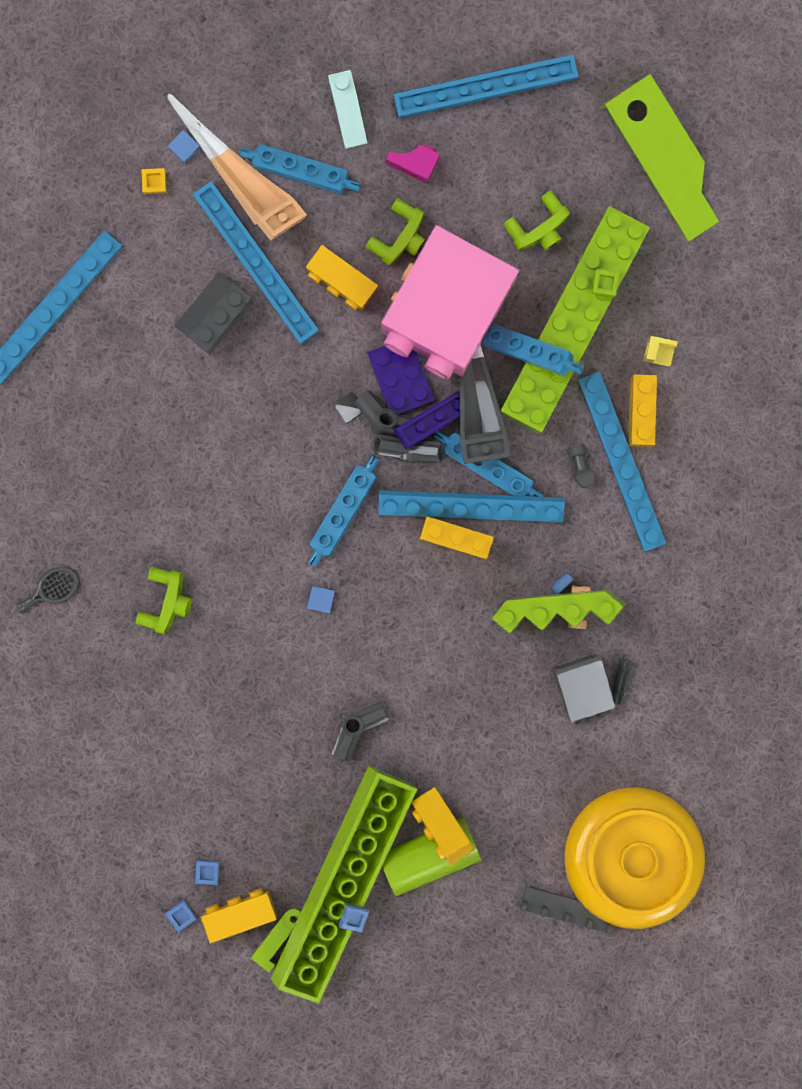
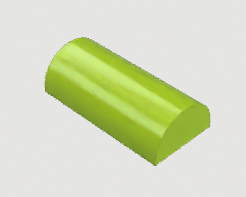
(418, 863)

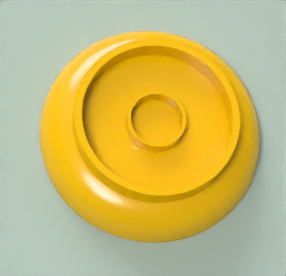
(634, 858)

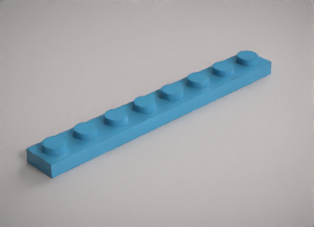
(486, 86)
(255, 262)
(57, 303)
(621, 461)
(471, 506)

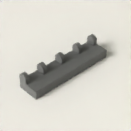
(561, 908)

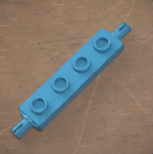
(300, 169)
(530, 350)
(493, 470)
(343, 511)

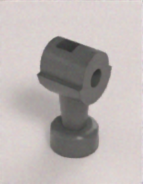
(584, 475)

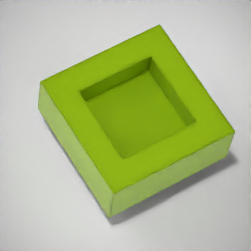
(605, 283)

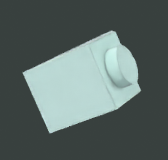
(347, 109)

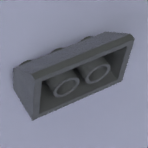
(214, 313)

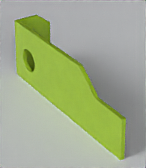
(665, 155)

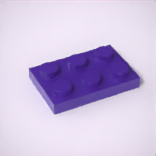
(400, 380)

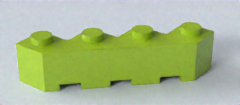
(571, 606)

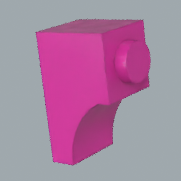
(417, 163)

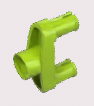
(544, 233)
(408, 239)
(173, 603)

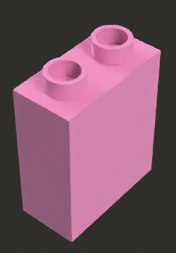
(447, 303)

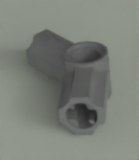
(376, 412)
(422, 451)
(348, 739)

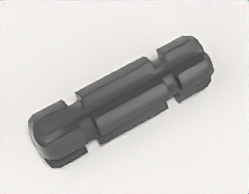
(622, 681)

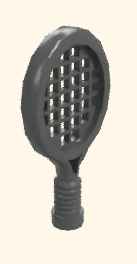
(22, 606)

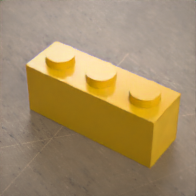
(341, 278)
(642, 410)
(456, 538)
(441, 827)
(239, 915)

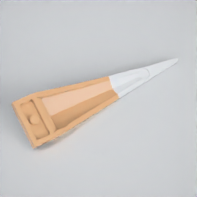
(260, 198)

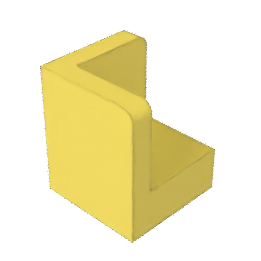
(660, 351)

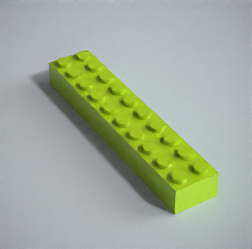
(575, 318)
(343, 879)

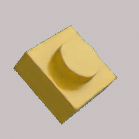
(154, 181)

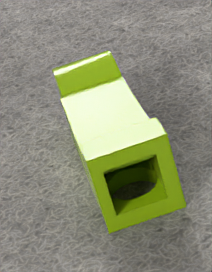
(275, 939)

